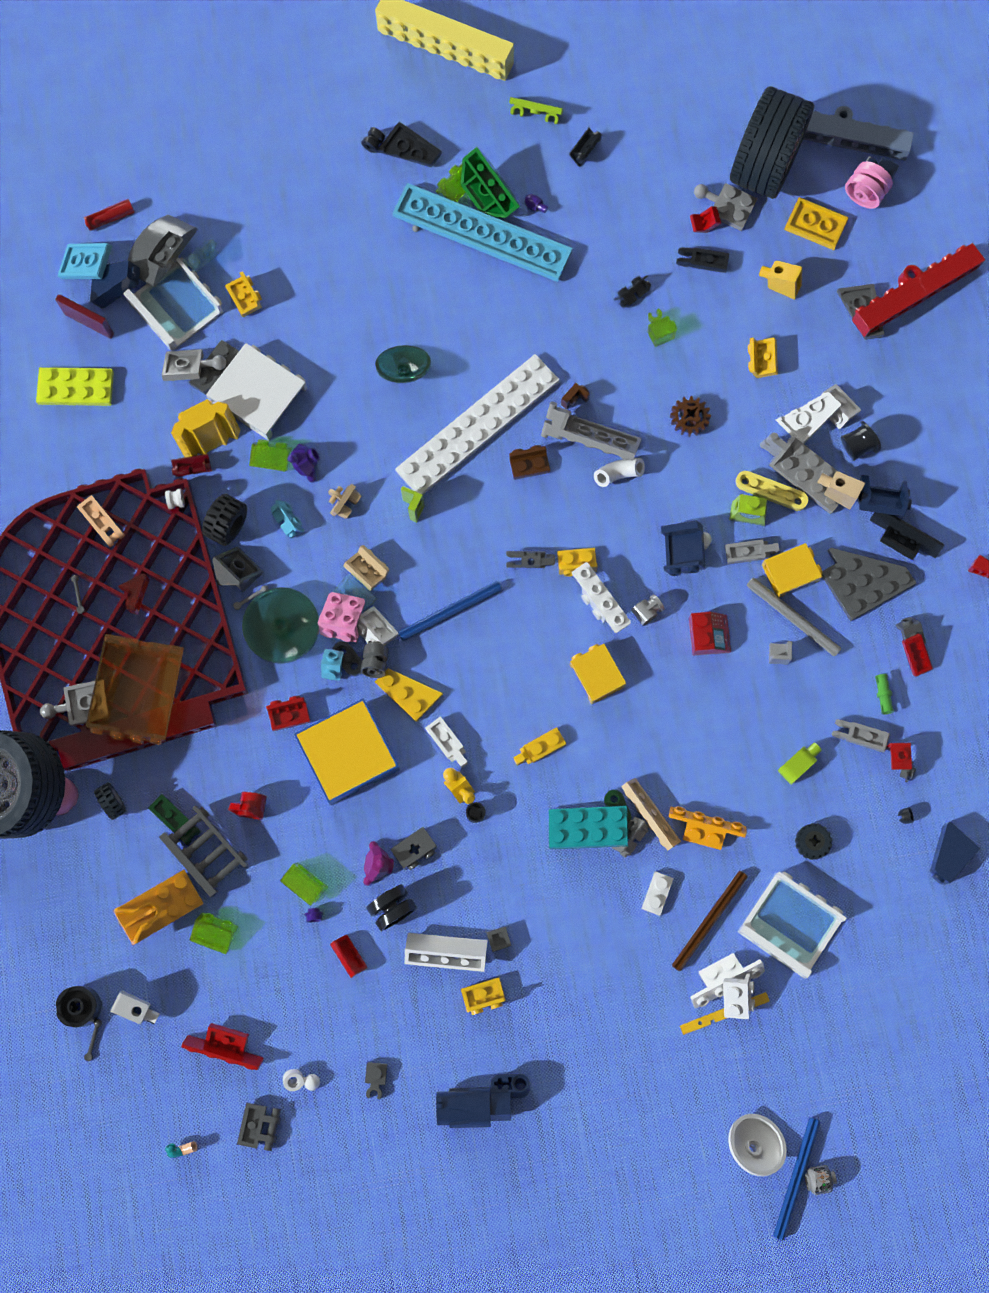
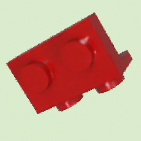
(288, 713)

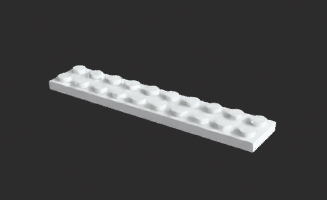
(477, 425)

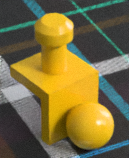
(459, 786)

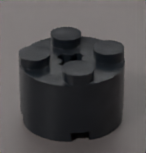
(67, 1008)

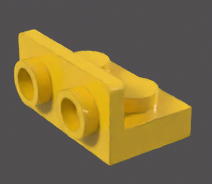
(572, 559)

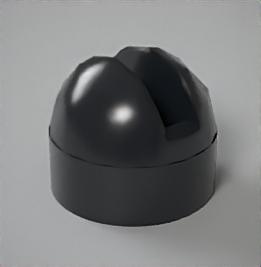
(907, 815)

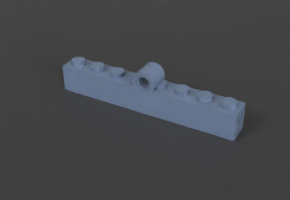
(866, 137)

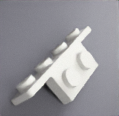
(600, 599)
(714, 975)

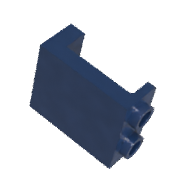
(884, 499)
(684, 547)

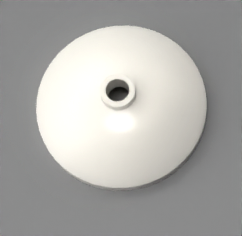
(764, 1139)

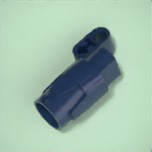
(480, 1105)

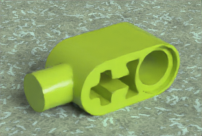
(799, 763)

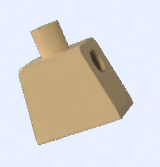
(841, 488)

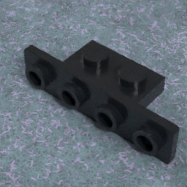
(905, 537)

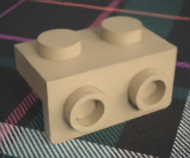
(367, 568)

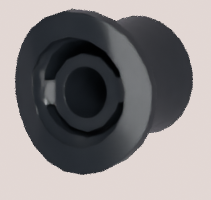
(861, 441)

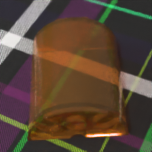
(134, 689)

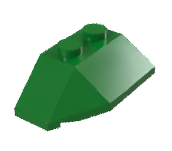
(486, 186)

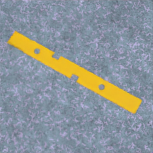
(717, 1016)

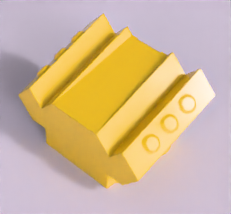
(204, 428)

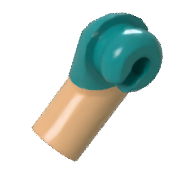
(173, 1151)

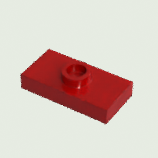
(917, 654)
(348, 956)

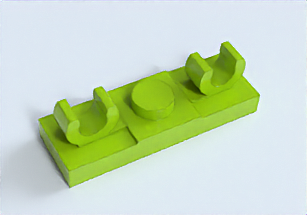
(536, 108)

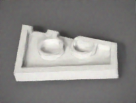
(810, 418)

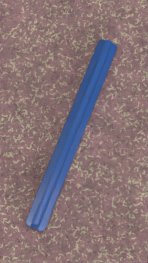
(450, 610)
(796, 1179)

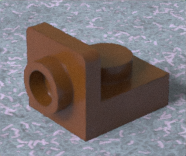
(571, 396)

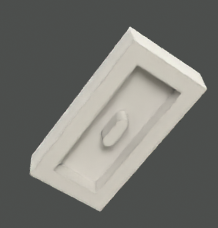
(657, 893)

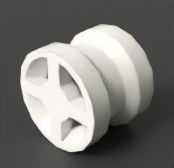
(174, 498)

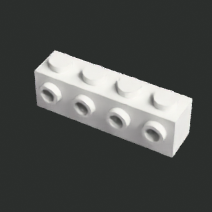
(445, 952)

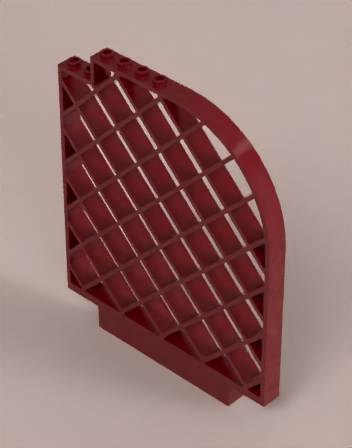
(186, 715)

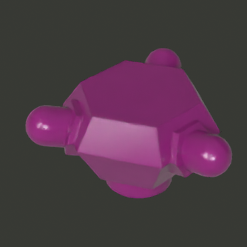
(376, 864)

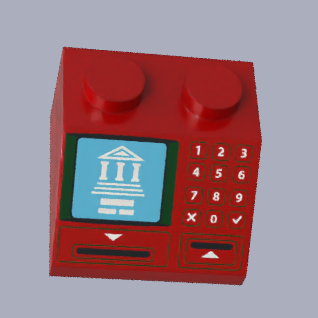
(709, 633)

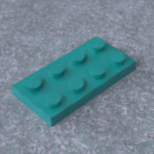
(588, 827)

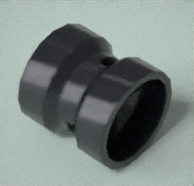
(373, 139)
(475, 809)

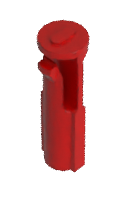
(108, 214)

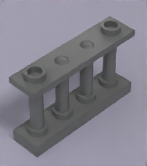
(184, 855)

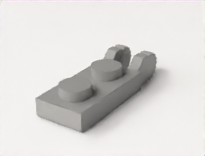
(863, 735)

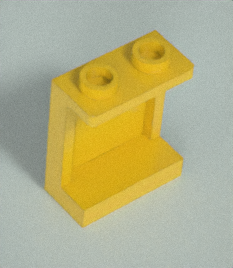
(792, 569)
(597, 673)

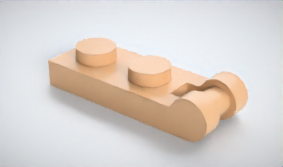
(100, 520)

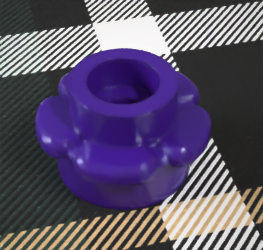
(313, 915)

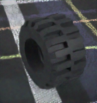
(224, 519)

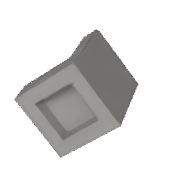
(780, 653)

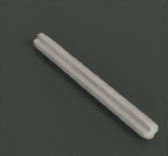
(794, 617)

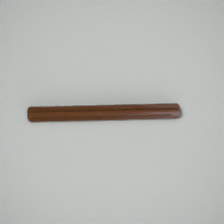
(709, 921)

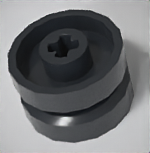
(389, 905)

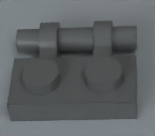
(252, 1126)

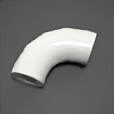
(618, 470)

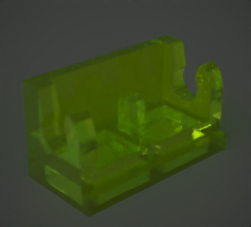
(303, 883)

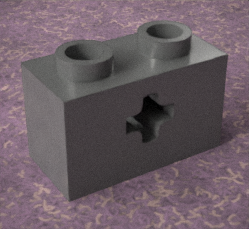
(403, 849)

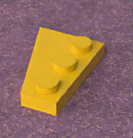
(408, 693)

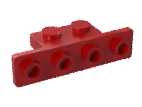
(224, 1045)

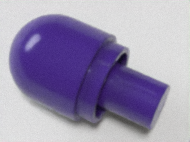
(535, 203)

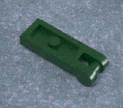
(172, 817)

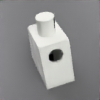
(125, 1005)

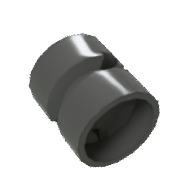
(374, 660)

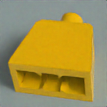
(783, 278)

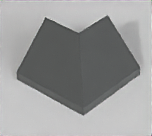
(235, 569)

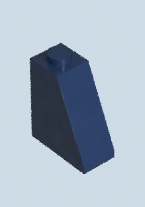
(115, 281)
(951, 854)

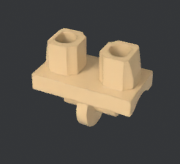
(349, 494)

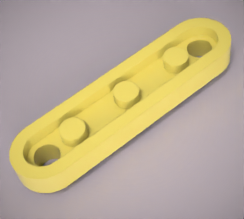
(771, 490)

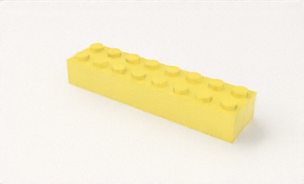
(445, 37)

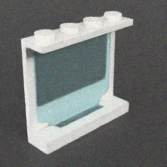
(176, 305)
(791, 923)

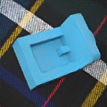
(332, 664)

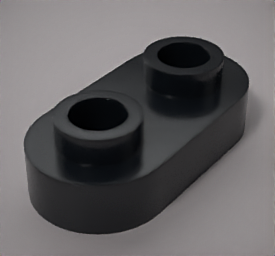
(349, 658)

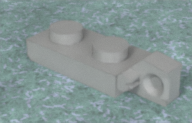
(750, 551)

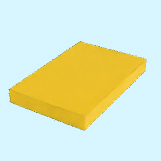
(816, 223)

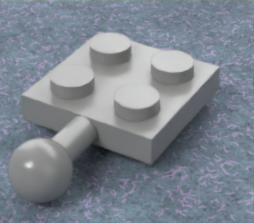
(732, 204)
(188, 364)
(77, 704)

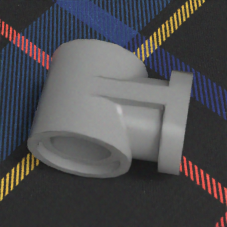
(647, 610)

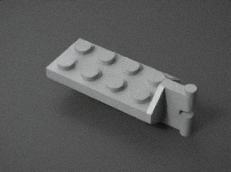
(589, 433)
(800, 467)

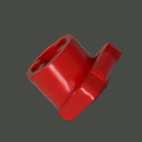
(250, 806)

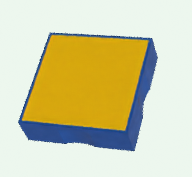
(346, 751)

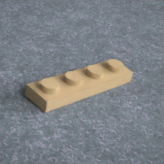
(651, 814)

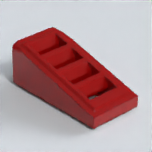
(980, 566)

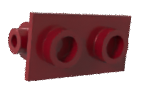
(191, 465)

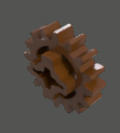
(689, 408)

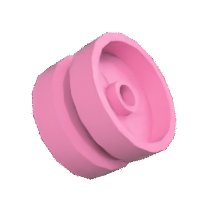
(868, 185)

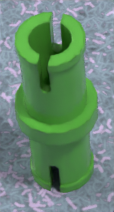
(884, 694)

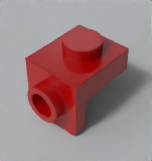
(706, 220)

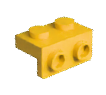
(243, 295)
(763, 357)
(483, 995)

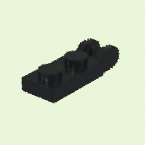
(703, 259)

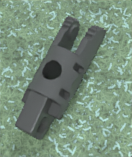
(540, 559)

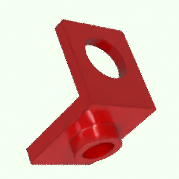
(900, 756)

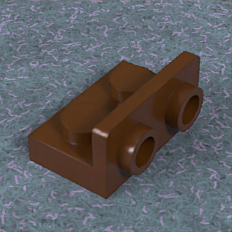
(529, 462)

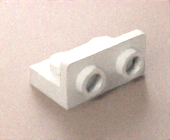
(848, 409)
(375, 627)

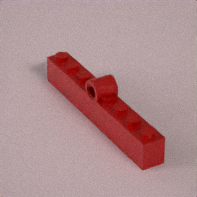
(917, 287)

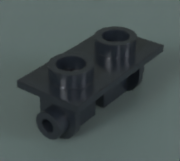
(585, 146)
(627, 295)

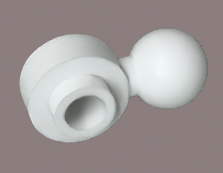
(311, 1081)

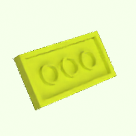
(75, 386)

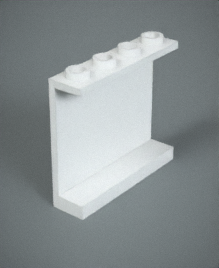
(256, 389)

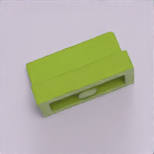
(416, 503)

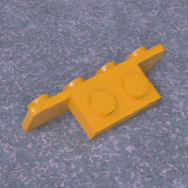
(706, 829)

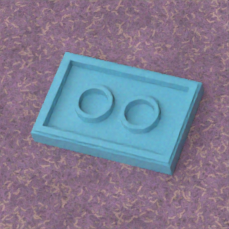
(84, 261)

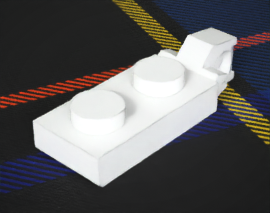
(447, 741)

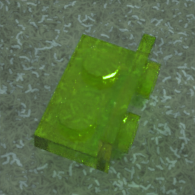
(451, 186)
(270, 455)
(213, 932)

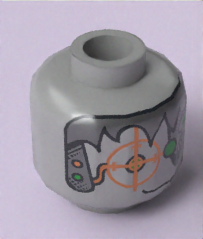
(820, 1180)

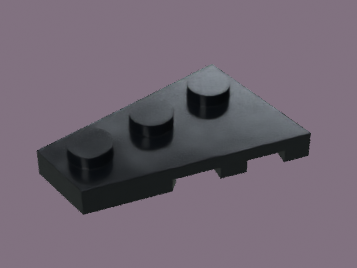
(409, 146)

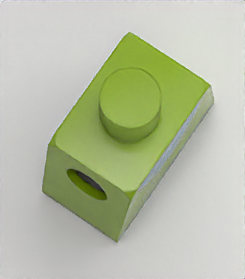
(749, 509)

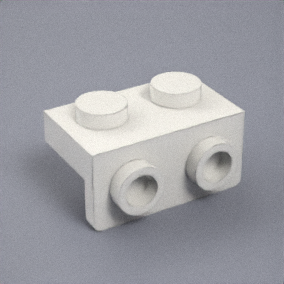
(738, 997)

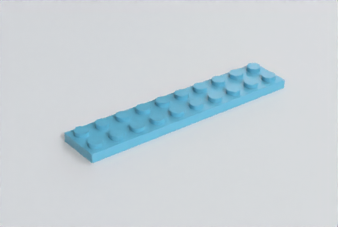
(482, 232)

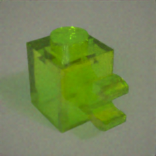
(660, 329)

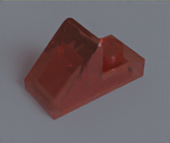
(137, 588)

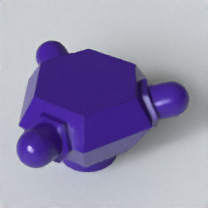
(304, 461)

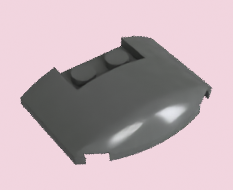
(159, 247)

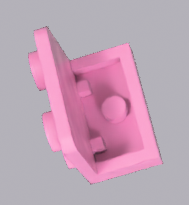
(341, 617)

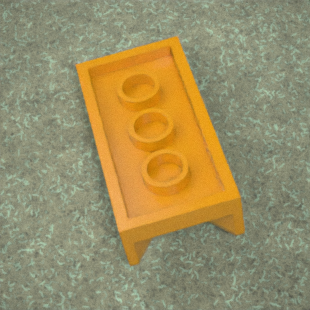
(158, 907)

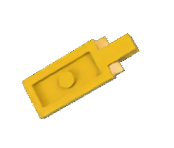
(540, 747)

